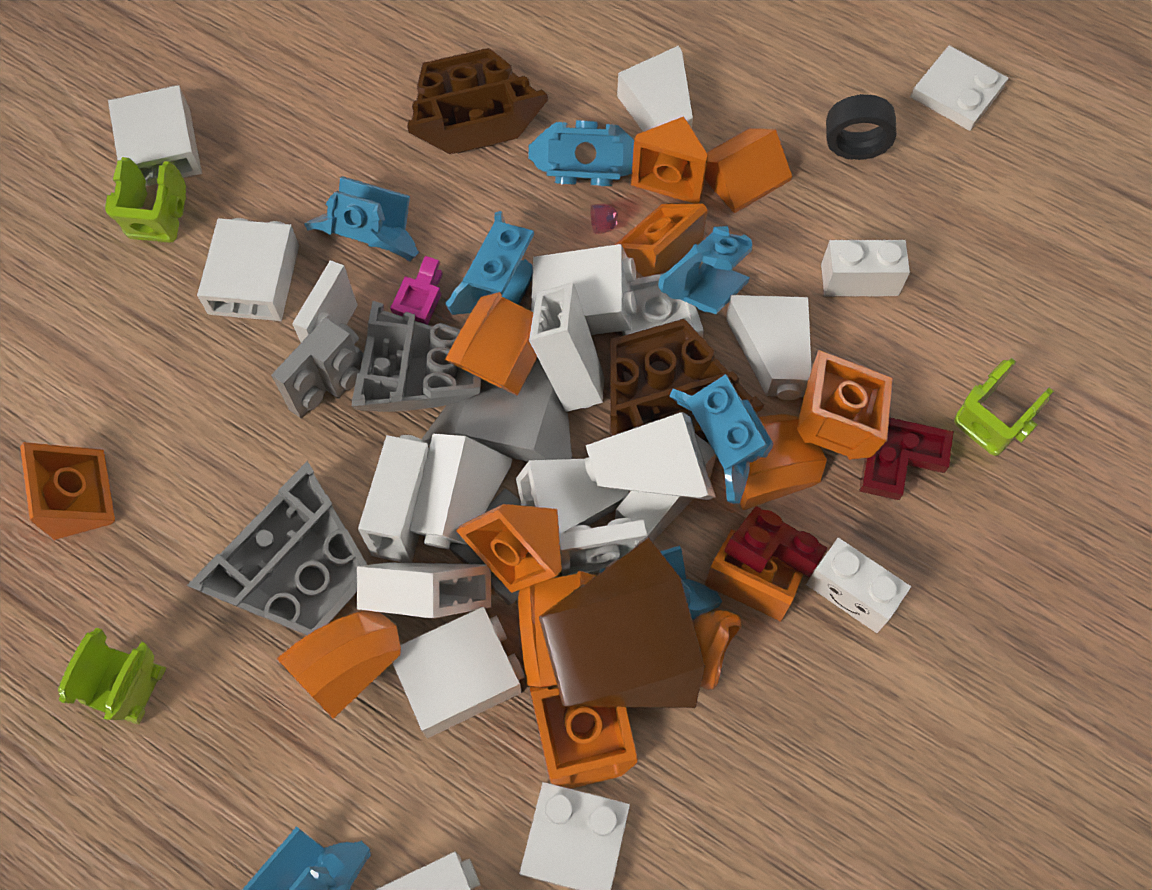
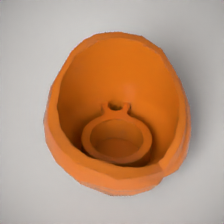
(714, 635)

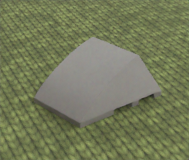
(407, 366)
(516, 426)
(289, 561)

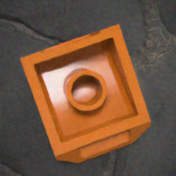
(496, 343)
(845, 407)
(788, 465)
(532, 603)
(343, 658)
(582, 741)

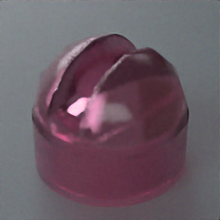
(603, 218)

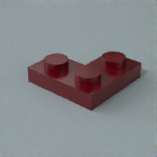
(905, 445)
(766, 535)

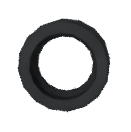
(858, 110)

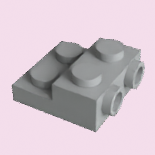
(319, 364)

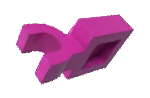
(420, 294)

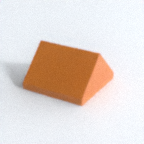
(670, 161)
(747, 167)
(665, 237)
(66, 488)
(516, 543)
(765, 592)

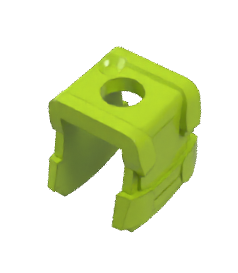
(130, 194)
(996, 434)
(96, 668)

